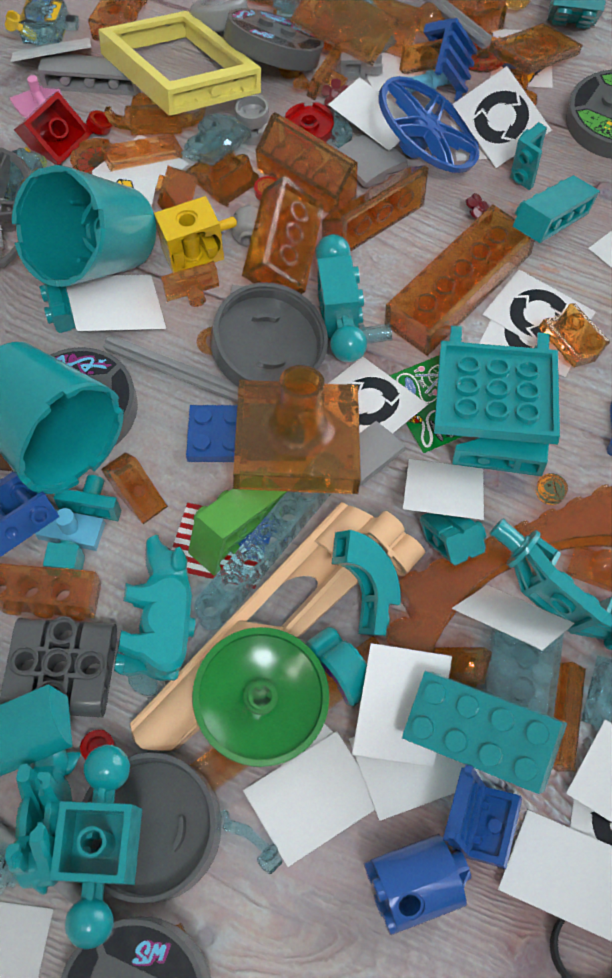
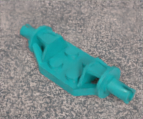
(552, 588)

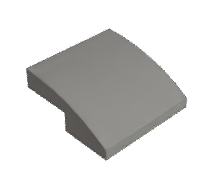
(373, 159)
(377, 450)

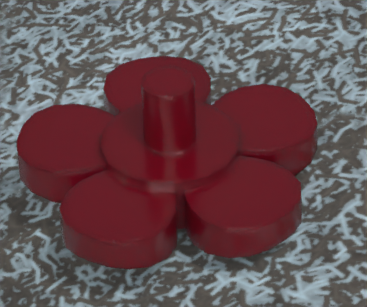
(332, 92)
(477, 205)

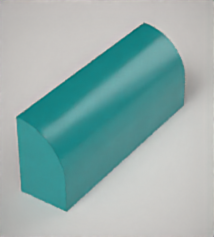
(33, 728)

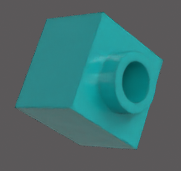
(64, 555)

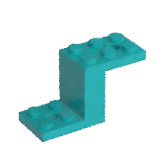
(580, 12)

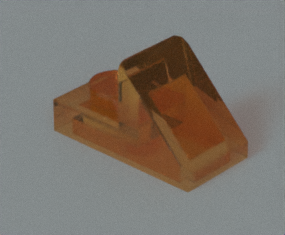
(468, 664)

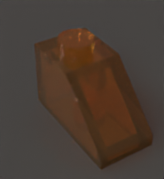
(175, 187)
(134, 487)

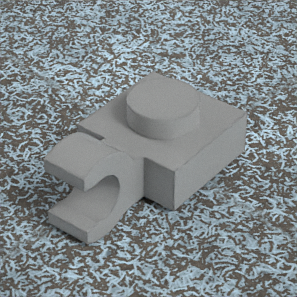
(355, 68)

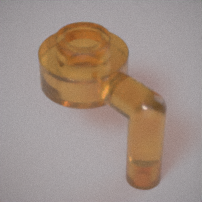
(300, 80)

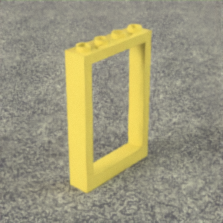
(237, 80)

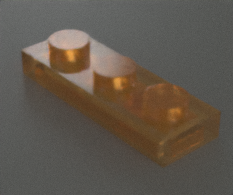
(141, 152)

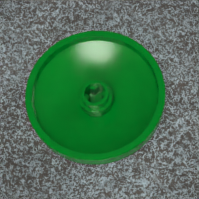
(260, 697)

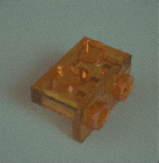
(575, 336)

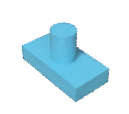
(74, 527)

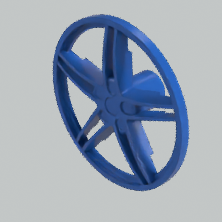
(424, 129)

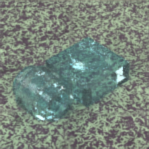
(341, 131)

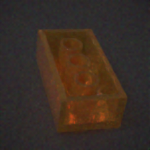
(283, 236)

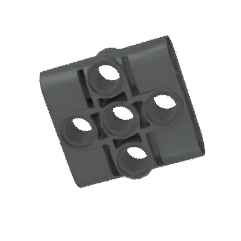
(86, 646)

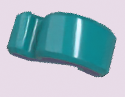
(341, 663)

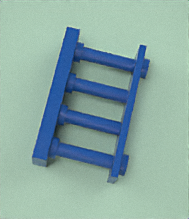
(21, 512)

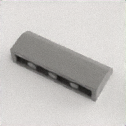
(84, 74)

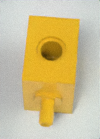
(191, 234)

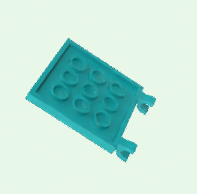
(498, 391)

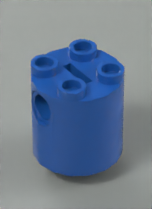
(418, 883)

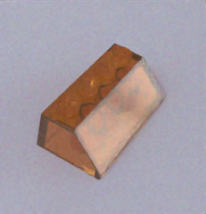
(307, 162)
(379, 207)

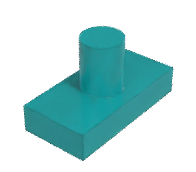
(90, 500)

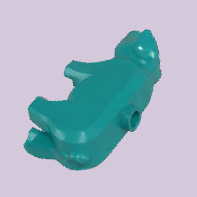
(165, 616)
(41, 790)

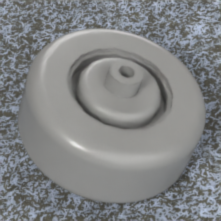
(215, 12)

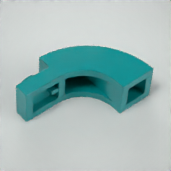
(375, 576)

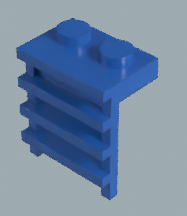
(454, 53)
(482, 820)

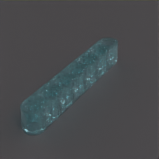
(257, 550)

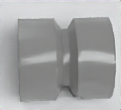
(254, 114)

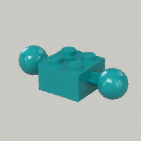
(340, 298)
(75, 859)

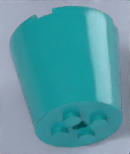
(80, 226)
(53, 419)

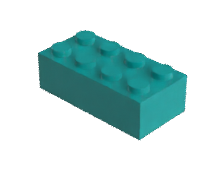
(484, 731)

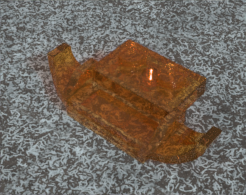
(147, 118)

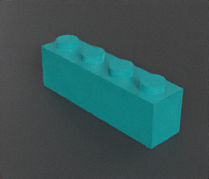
(555, 208)

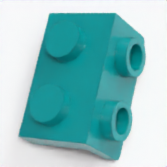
(528, 156)

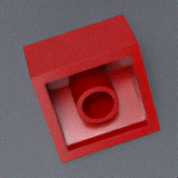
(53, 129)

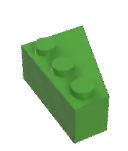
(227, 522)

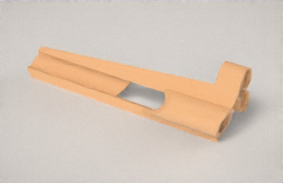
(170, 717)

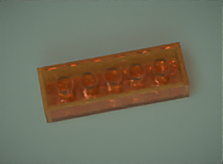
(458, 280)

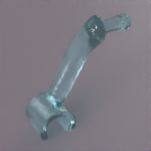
(268, 859)

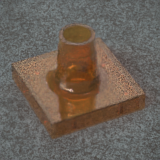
(297, 434)

